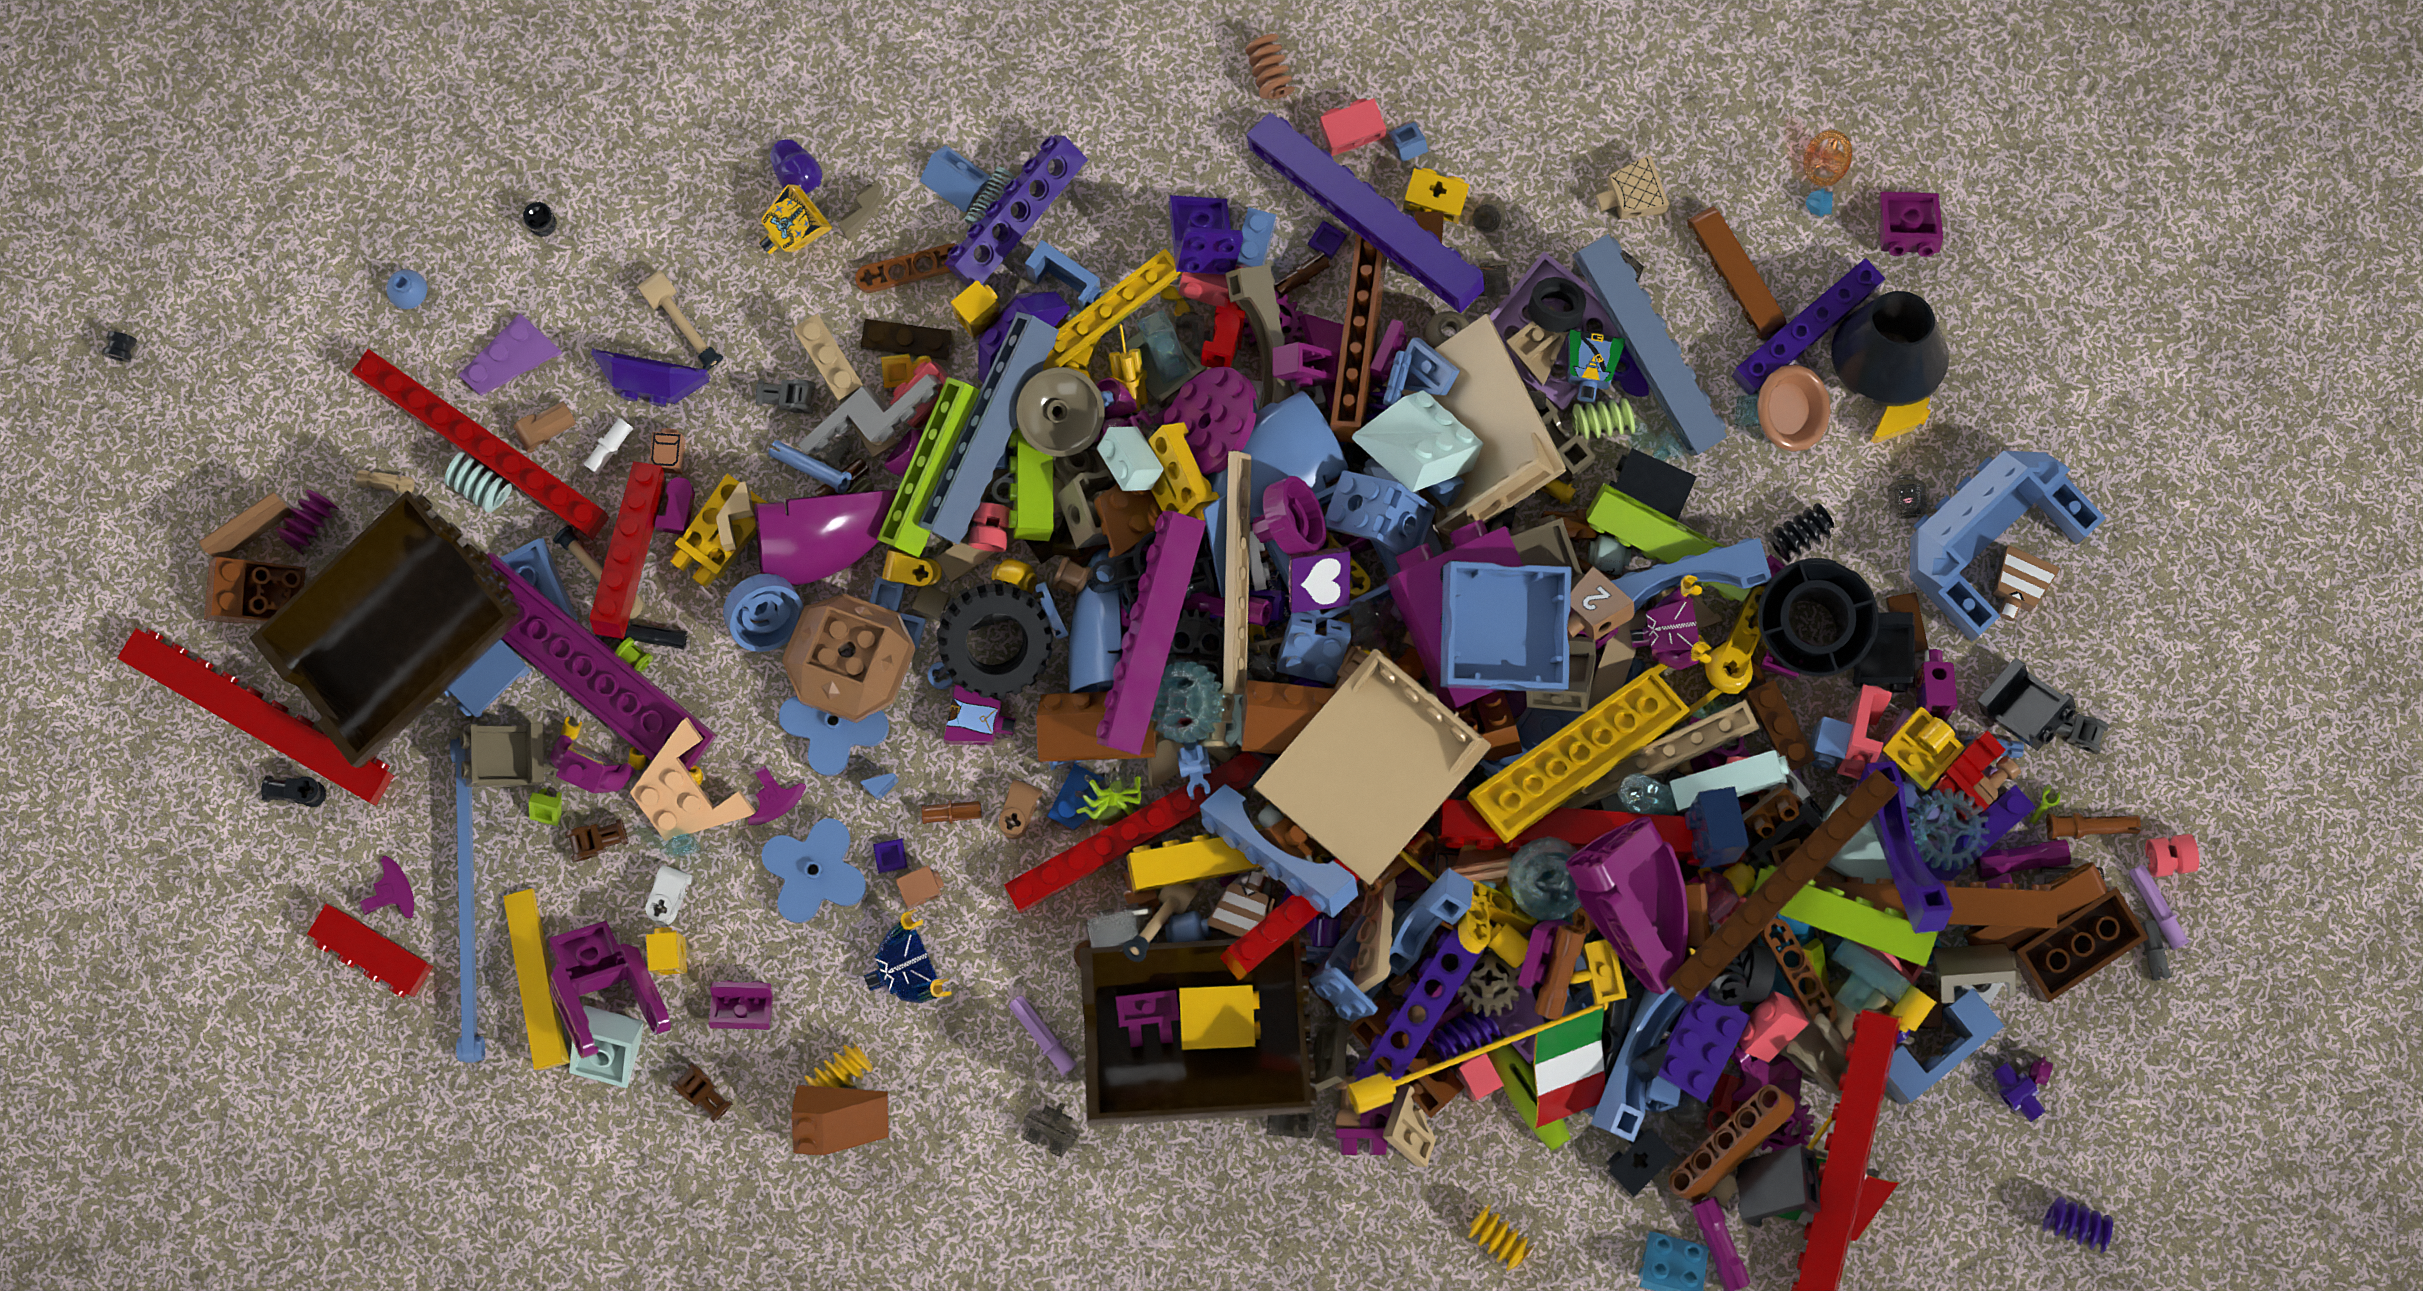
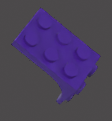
(1203, 235)
(1702, 1045)

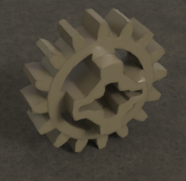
(1490, 994)

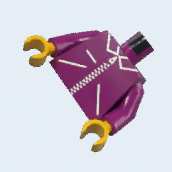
(1673, 629)

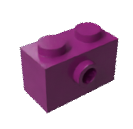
(1305, 364)

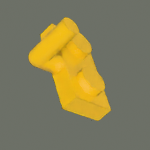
(1602, 972)

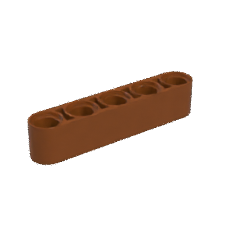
(1738, 271)
(2074, 891)
(1745, 1141)

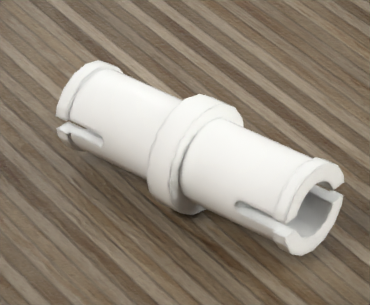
(608, 446)

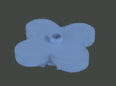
(828, 743)
(833, 882)

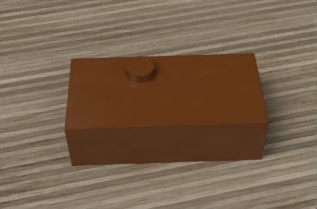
(2079, 946)

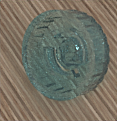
(1541, 864)
(1866, 976)

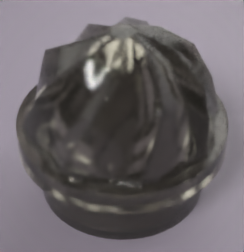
(1486, 218)

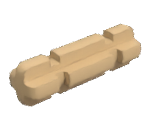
(384, 481)

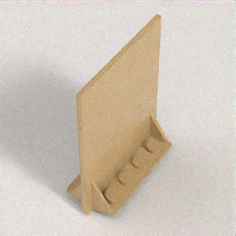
(1500, 412)
(1372, 766)

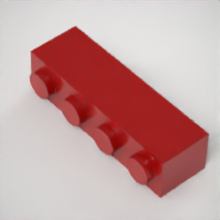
(369, 950)

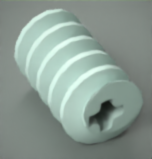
(475, 485)

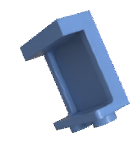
(1048, 259)
(487, 679)

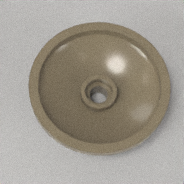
(1080, 411)

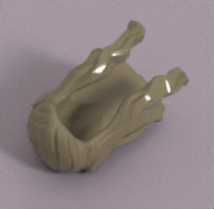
(1820, 1052)

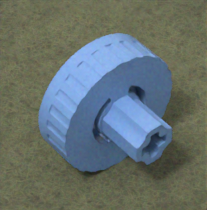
(759, 598)

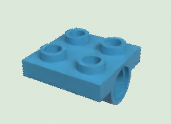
(1672, 1264)

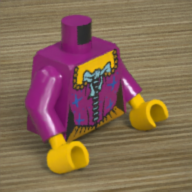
(589, 768)

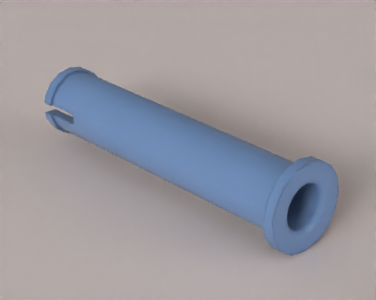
(811, 466)

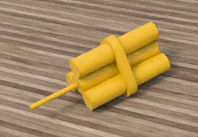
(1129, 371)

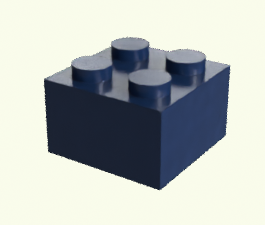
(1716, 827)

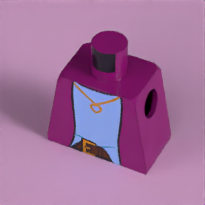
(975, 719)

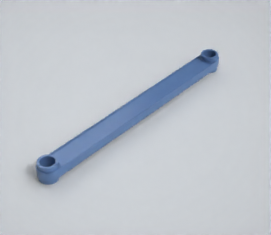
(469, 1047)

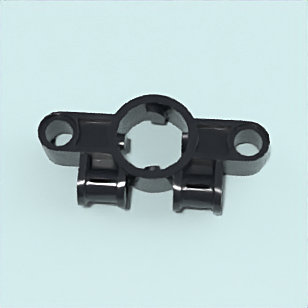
(1126, 570)

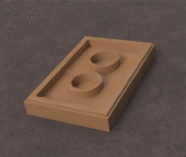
(246, 526)

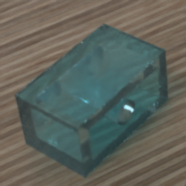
(1163, 346)

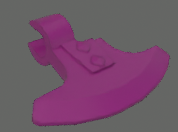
(774, 799)
(391, 890)
(1755, 1074)

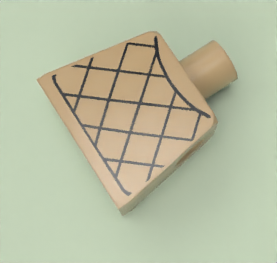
(1634, 191)

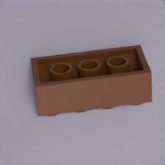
(1277, 714)
(1069, 728)

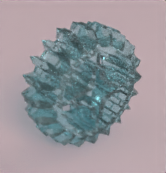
(1201, 702)
(1948, 815)

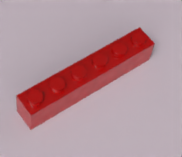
(628, 550)

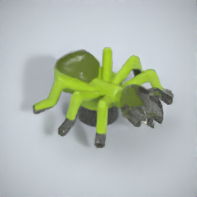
(1112, 796)

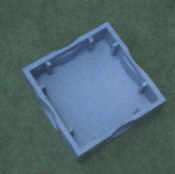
(1505, 627)

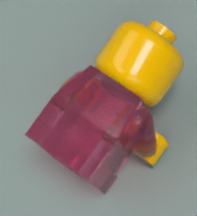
(1726, 887)

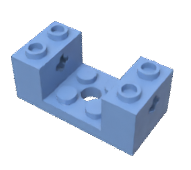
(1970, 1021)

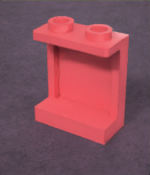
(1865, 710)

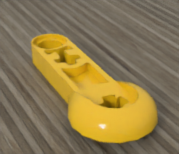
(1736, 650)

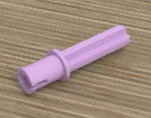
(2158, 907)
(1042, 1035)

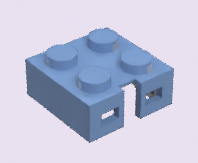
(1313, 654)

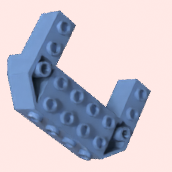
(1982, 513)

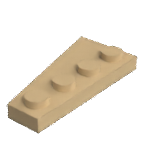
(1375, 938)

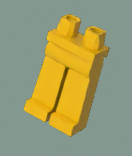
(1181, 483)
(703, 541)

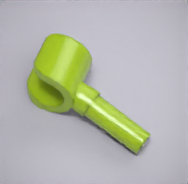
(2046, 802)

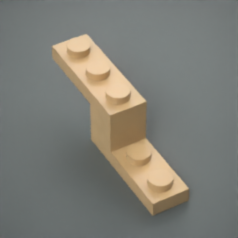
(836, 371)

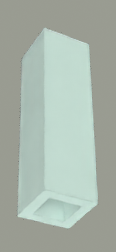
(1746, 775)

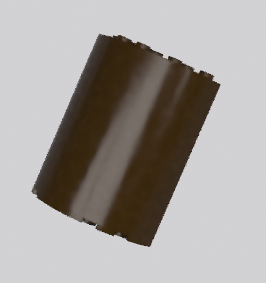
(389, 626)
(1195, 1084)

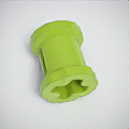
(634, 654)

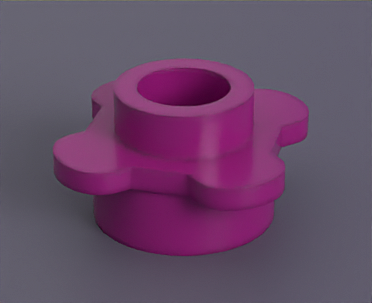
(2040, 1071)

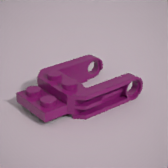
(592, 961)

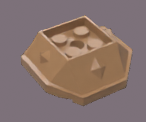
(851, 685)

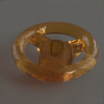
(1831, 158)

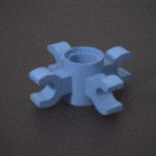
(1193, 764)

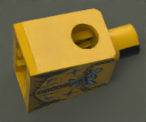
(792, 221)

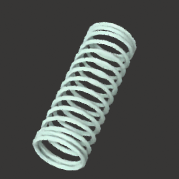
(998, 171)

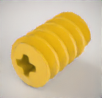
(842, 1069)
(1499, 1239)

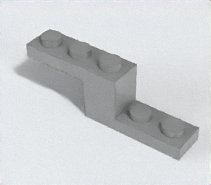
(871, 414)

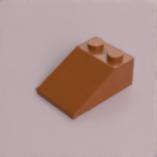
(837, 1118)

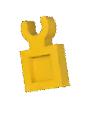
(899, 369)

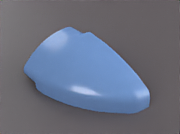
(1285, 443)
(1094, 632)

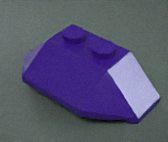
(1044, 305)
(649, 378)

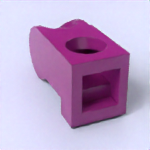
(679, 507)

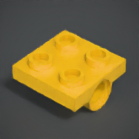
(1923, 748)

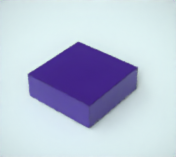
(1327, 240)
(890, 856)

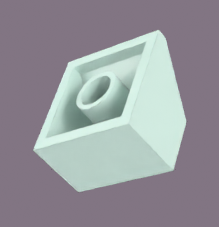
(617, 1043)

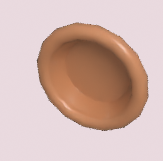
(1793, 408)

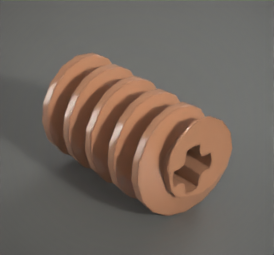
(1267, 68)

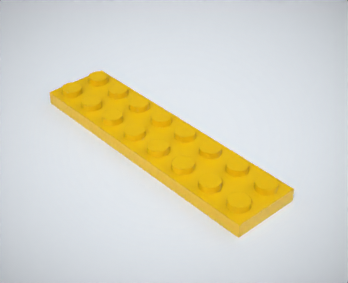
(1578, 755)

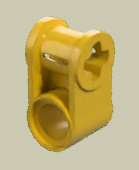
(906, 568)

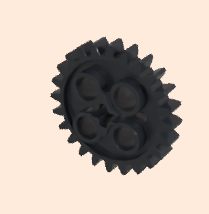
(1193, 631)

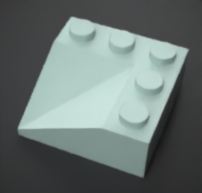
(1419, 442)

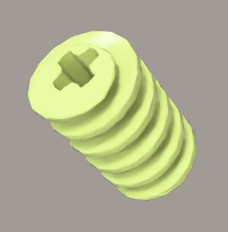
(1602, 418)

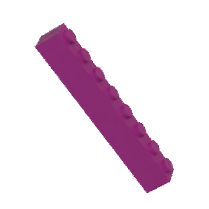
(1150, 632)

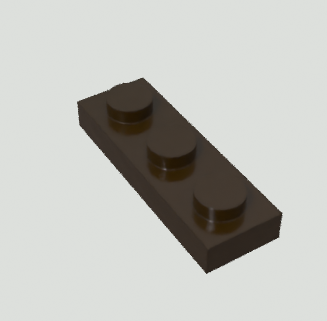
(905, 339)

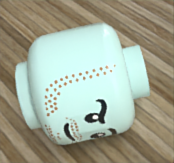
(1608, 554)

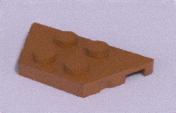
(1126, 517)

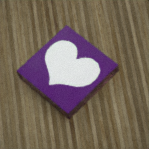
(1319, 579)

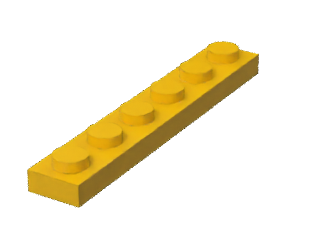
(1112, 308)

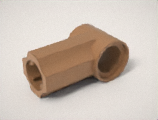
(540, 428)

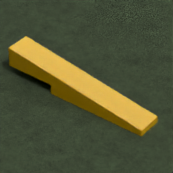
(534, 980)

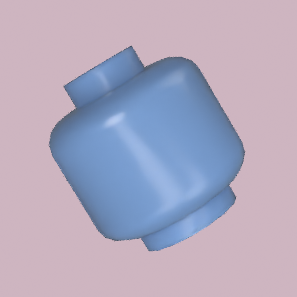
(1187, 928)

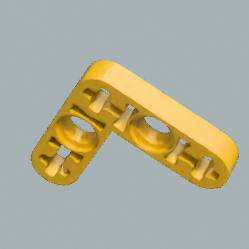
(1483, 909)

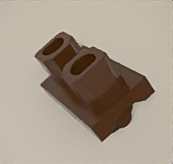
(1772, 809)

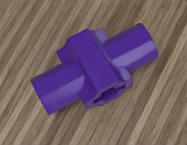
(2018, 1092)

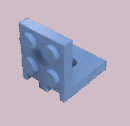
(1382, 512)

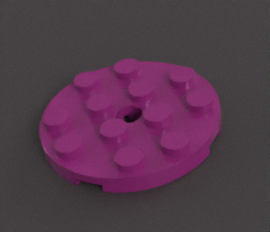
(1224, 399)

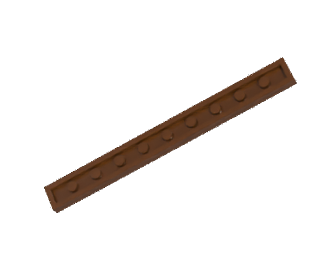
(1782, 886)

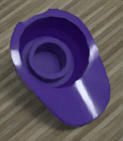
(795, 165)

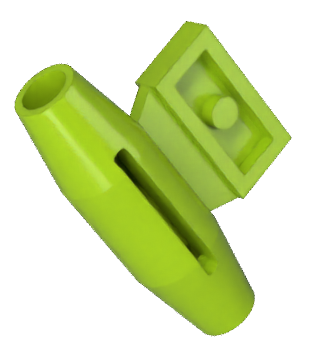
(1520, 1088)

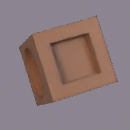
(920, 886)

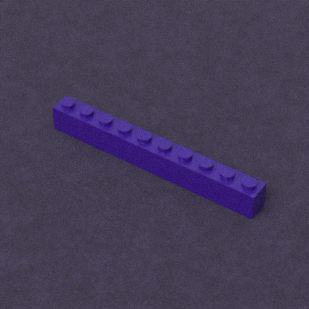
(1366, 212)

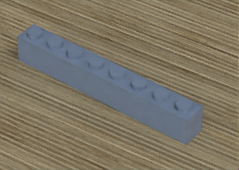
(1650, 345)
(987, 429)

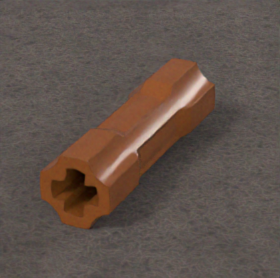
(1553, 993)

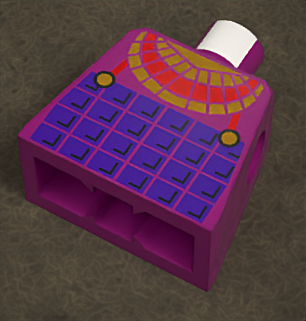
(1933, 691)

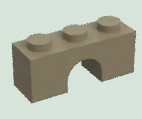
(1571, 448)

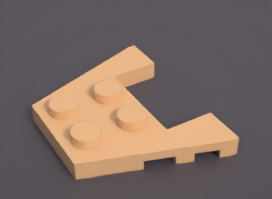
(675, 799)

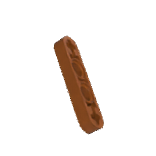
(909, 263)
(1801, 970)

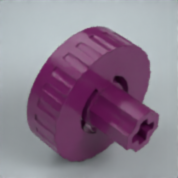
(1291, 517)

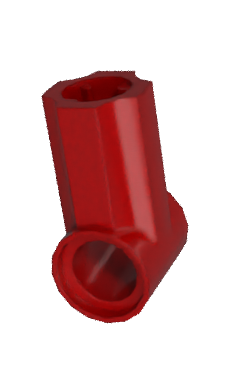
(1723, 1099)

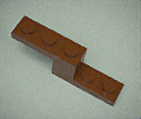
(1776, 718)

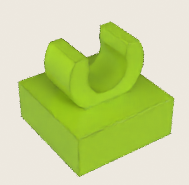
(545, 808)

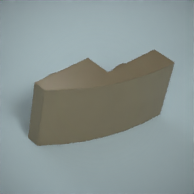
(868, 202)

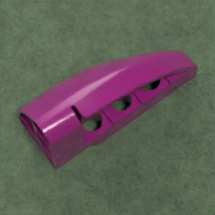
(819, 533)
(1635, 899)

